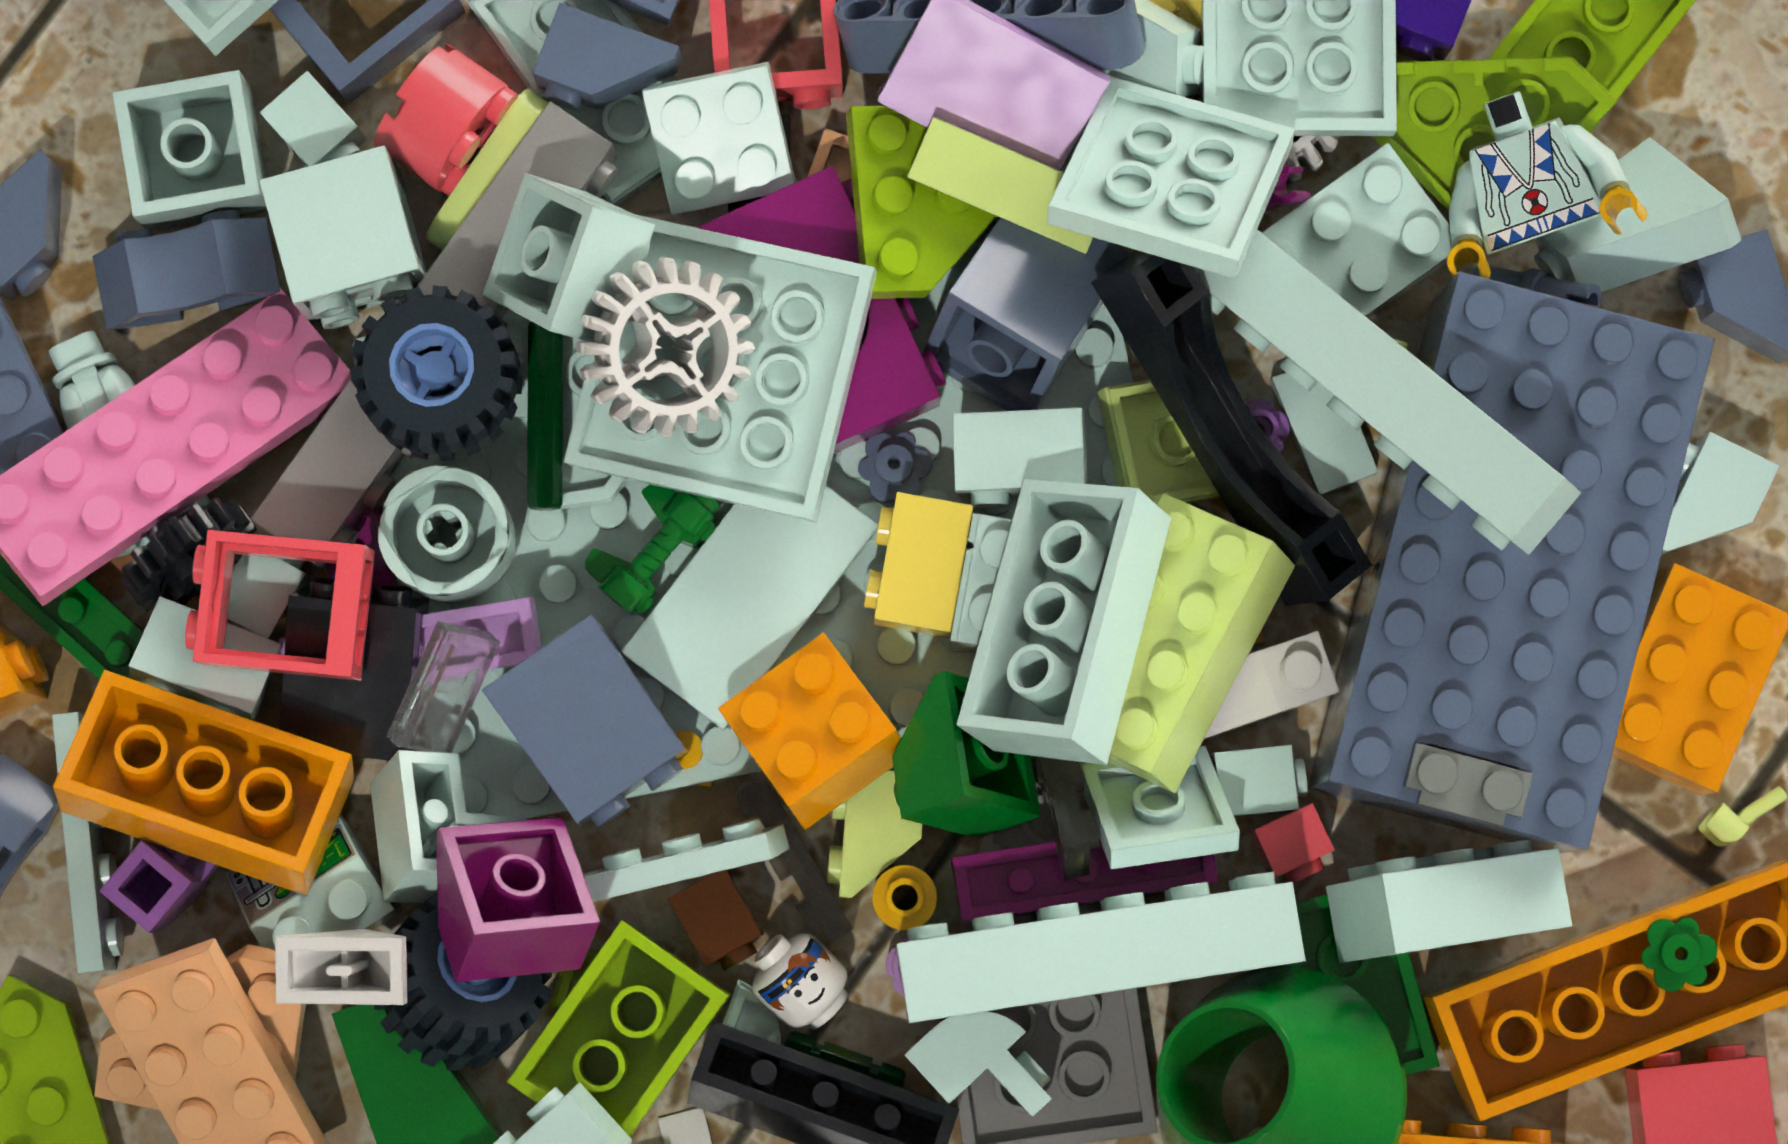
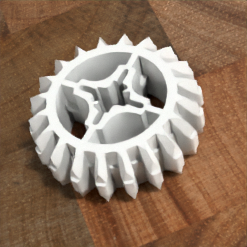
(641, 362)

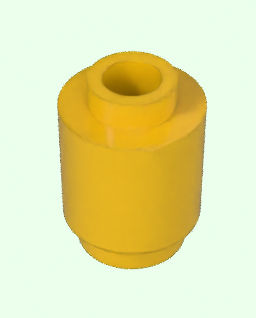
(889, 882)

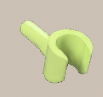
(1725, 827)

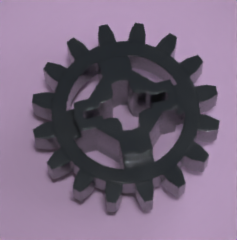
(166, 562)

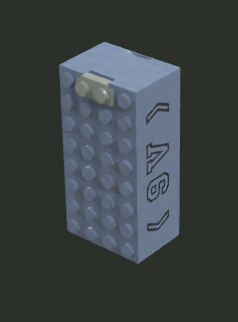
(1497, 677)

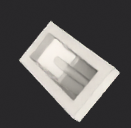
(341, 968)

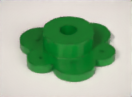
(1664, 939)

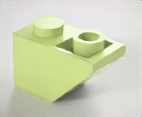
(872, 836)

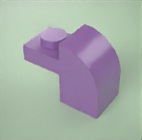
(157, 885)

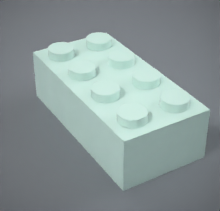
(1065, 620)

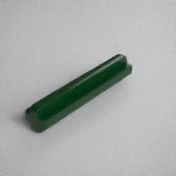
(544, 419)

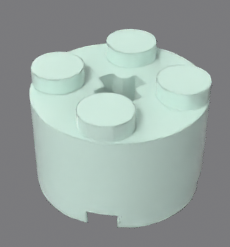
(409, 530)

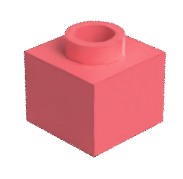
(1293, 844)

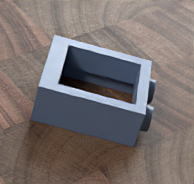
(378, 60)

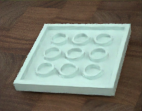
(783, 430)

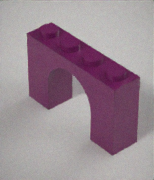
(890, 374)

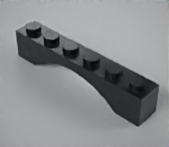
(1171, 331)

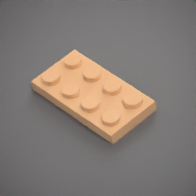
(205, 1051)

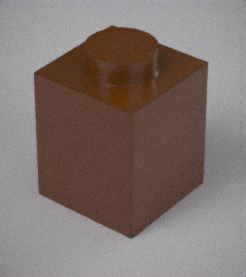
(717, 920)

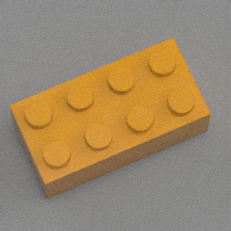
(204, 782)

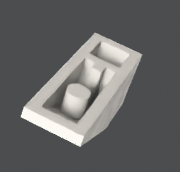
(1276, 682)

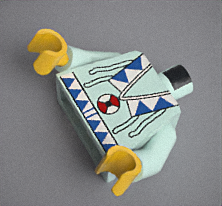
(1531, 185)

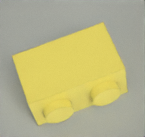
(921, 564)

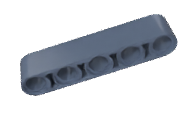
(1094, 31)

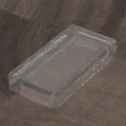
(443, 688)

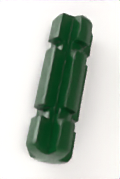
(846, 1058)

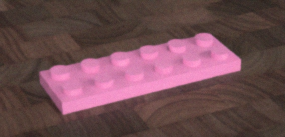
(165, 444)

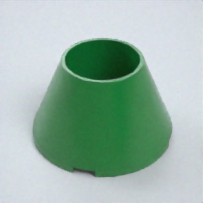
(1338, 1051)

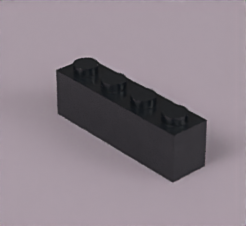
(809, 1097)

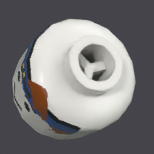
(799, 980)

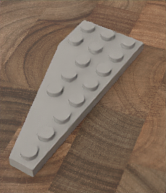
(1083, 1043)

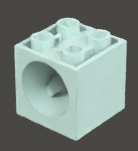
(345, 236)

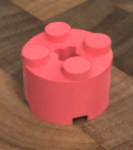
(444, 117)

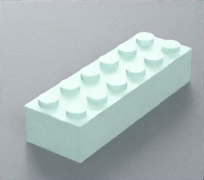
(1099, 951)

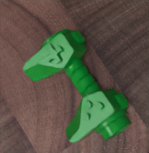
(684, 520)

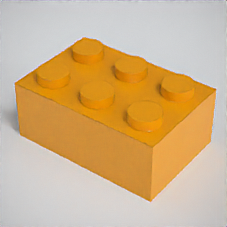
(1696, 678)

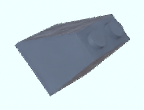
(1019, 314)
(587, 723)

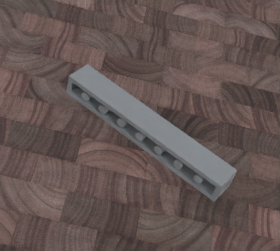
(345, 457)

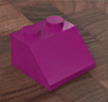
(512, 899)

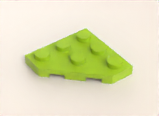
(1445, 114)
(901, 224)
(44, 1072)

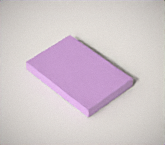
(993, 82)

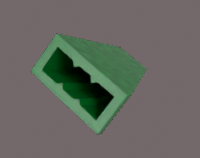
(404, 1096)

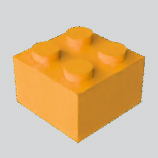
(813, 730)

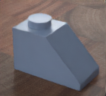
(599, 60)
(29, 225)
(1741, 295)

